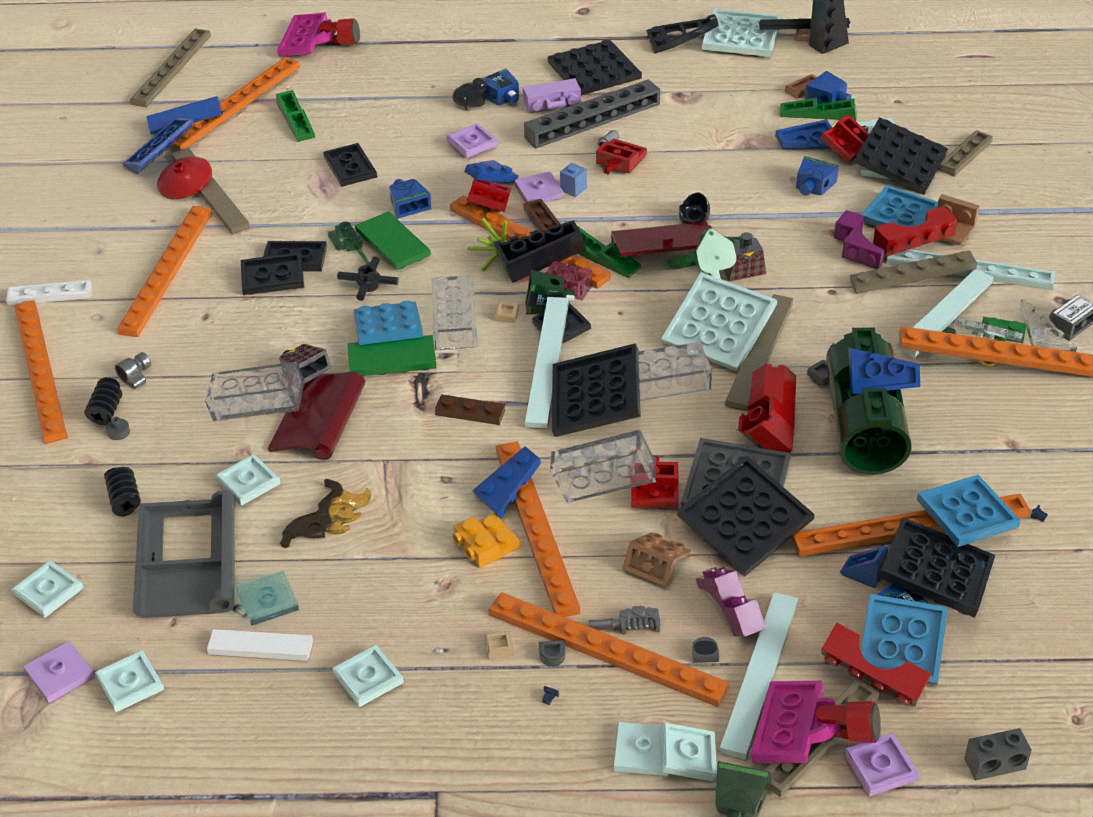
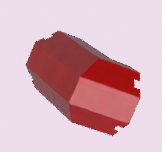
(771, 409)

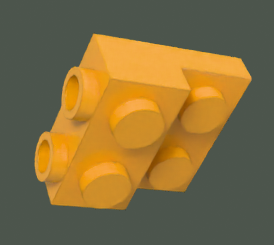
(485, 539)

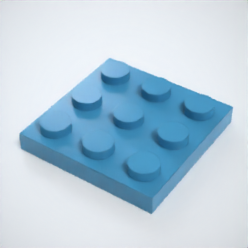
(898, 207)
(388, 322)
(968, 510)
(904, 632)

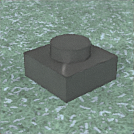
(819, 372)

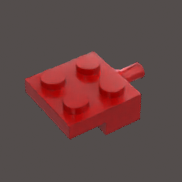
(846, 138)
(619, 156)
(489, 195)
(659, 494)

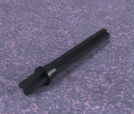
(782, 24)

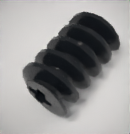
(103, 401)
(122, 490)

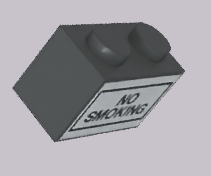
(1073, 316)

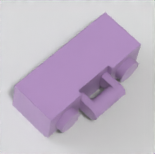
(551, 95)

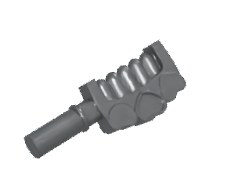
(629, 619)

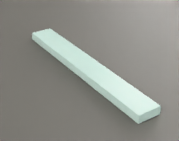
(1001, 272)
(952, 305)
(548, 354)
(758, 677)

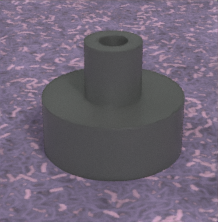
(117, 429)

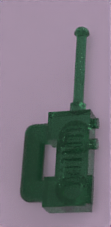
(351, 239)

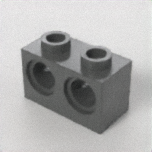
(997, 754)

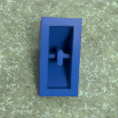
(865, 566)

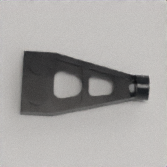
(660, 41)

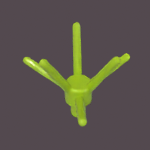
(490, 243)

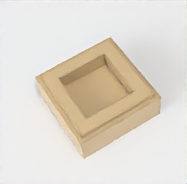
(506, 312)
(499, 645)

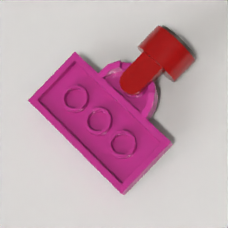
(314, 29)
(799, 716)

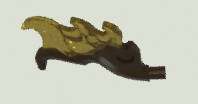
(331, 514)

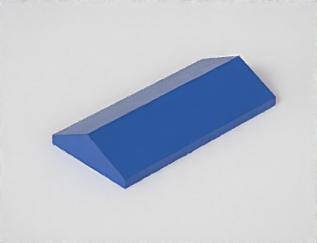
(197, 111)
(158, 144)

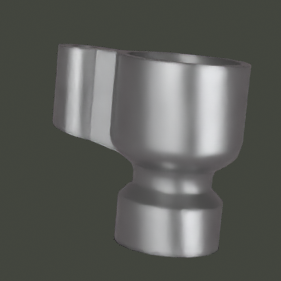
(129, 369)

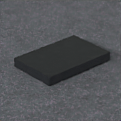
(350, 164)
(312, 252)
(272, 273)

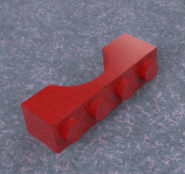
(898, 238)
(904, 681)

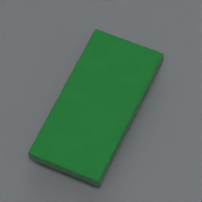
(392, 240)
(392, 356)

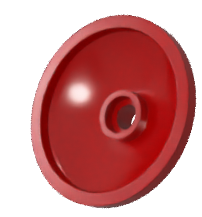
(184, 177)

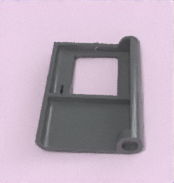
(185, 584)

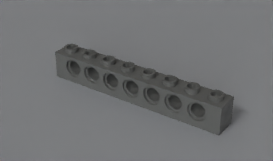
(591, 113)

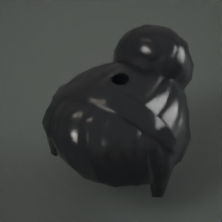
(471, 93)
(695, 206)

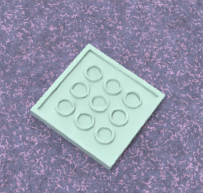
(740, 34)
(721, 318)

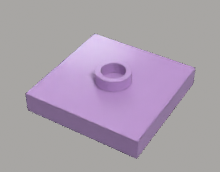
(472, 140)
(539, 186)
(59, 671)
(881, 764)

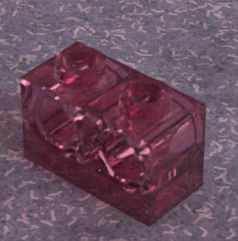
(574, 277)

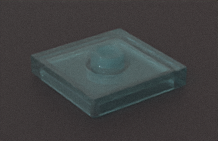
(267, 598)

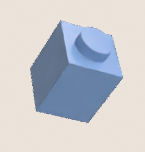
(573, 179)

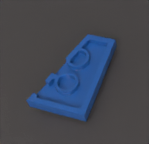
(804, 136)
(491, 171)
(881, 371)
(504, 483)

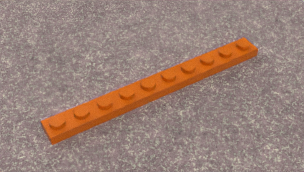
(239, 100)
(475, 214)
(164, 272)
(996, 351)
(40, 372)
(877, 530)
(542, 542)
(610, 649)

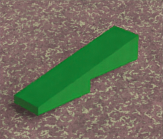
(811, 109)
(294, 115)
(608, 256)

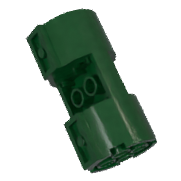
(868, 424)

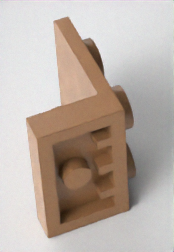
(966, 217)
(654, 557)

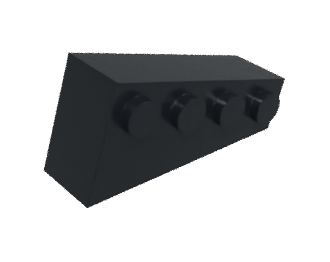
(828, 25)
(539, 249)

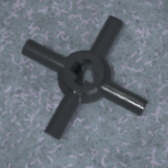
(367, 278)

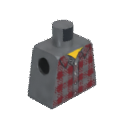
(749, 259)
(311, 360)

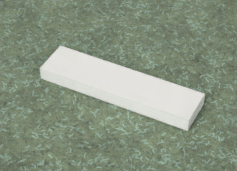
(49, 292)
(260, 645)

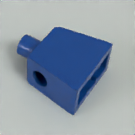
(827, 88)

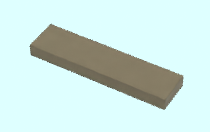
(965, 153)

